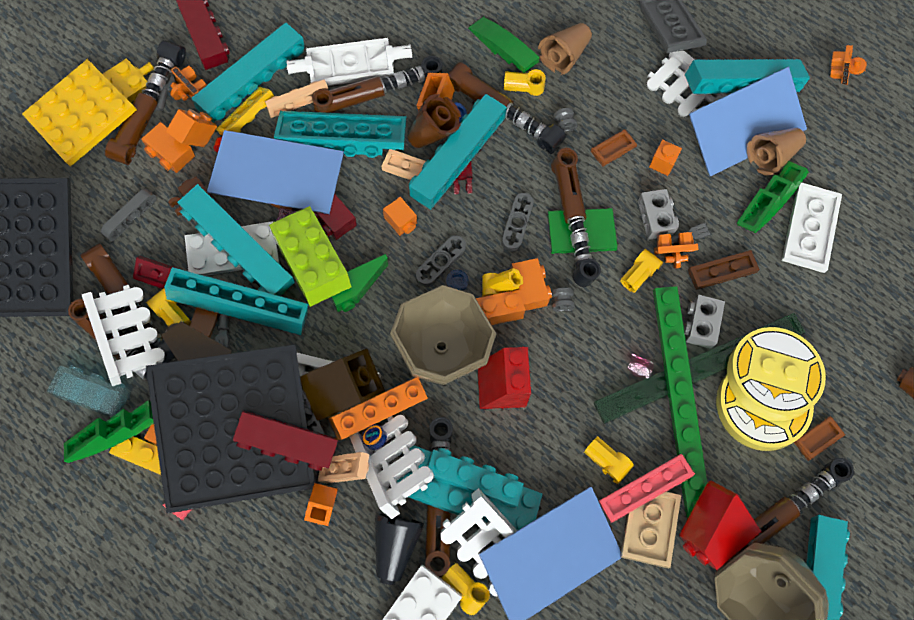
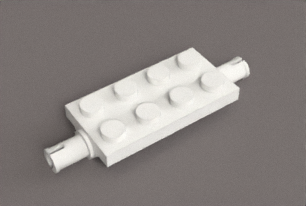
(350, 61)

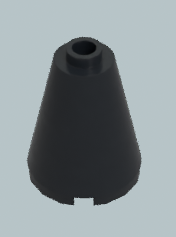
(394, 546)

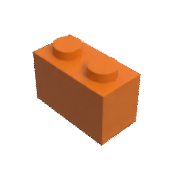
(436, 84)
(191, 128)
(165, 147)
(533, 290)
(502, 307)

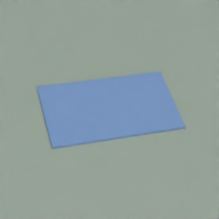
(732, 121)
(276, 172)
(551, 556)

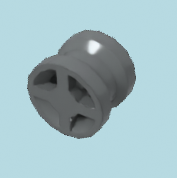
(565, 119)
(562, 299)

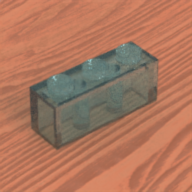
(88, 391)

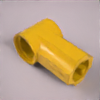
(525, 82)
(642, 269)
(499, 283)
(167, 309)
(611, 462)
(463, 583)

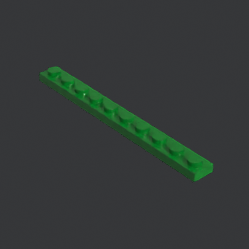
(680, 391)

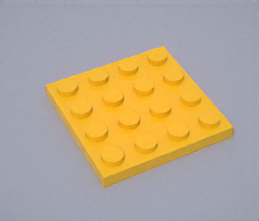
(79, 112)

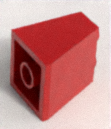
(505, 379)
(718, 526)

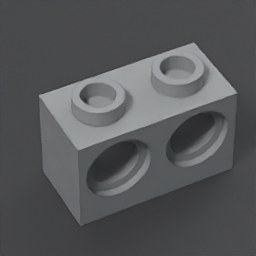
(652, 215)
(708, 323)

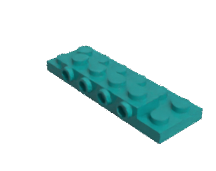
(343, 132)
(458, 479)

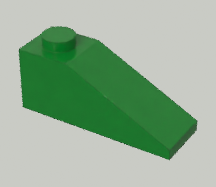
(361, 280)

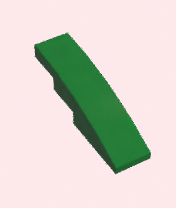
(504, 43)
(773, 197)
(106, 434)

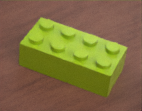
(310, 256)

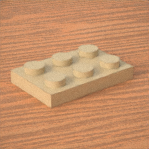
(652, 531)

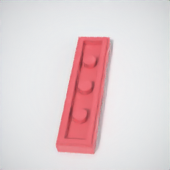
(646, 488)

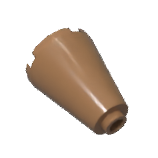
(564, 47)
(775, 149)

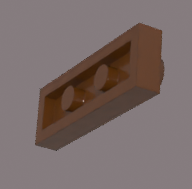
(723, 270)

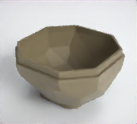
(444, 319)
(769, 585)

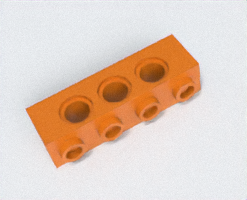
(377, 408)

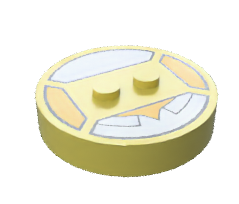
(776, 374)
(754, 430)

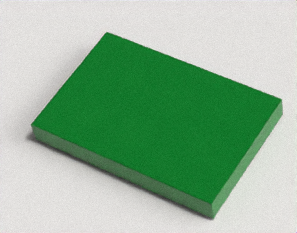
(598, 225)

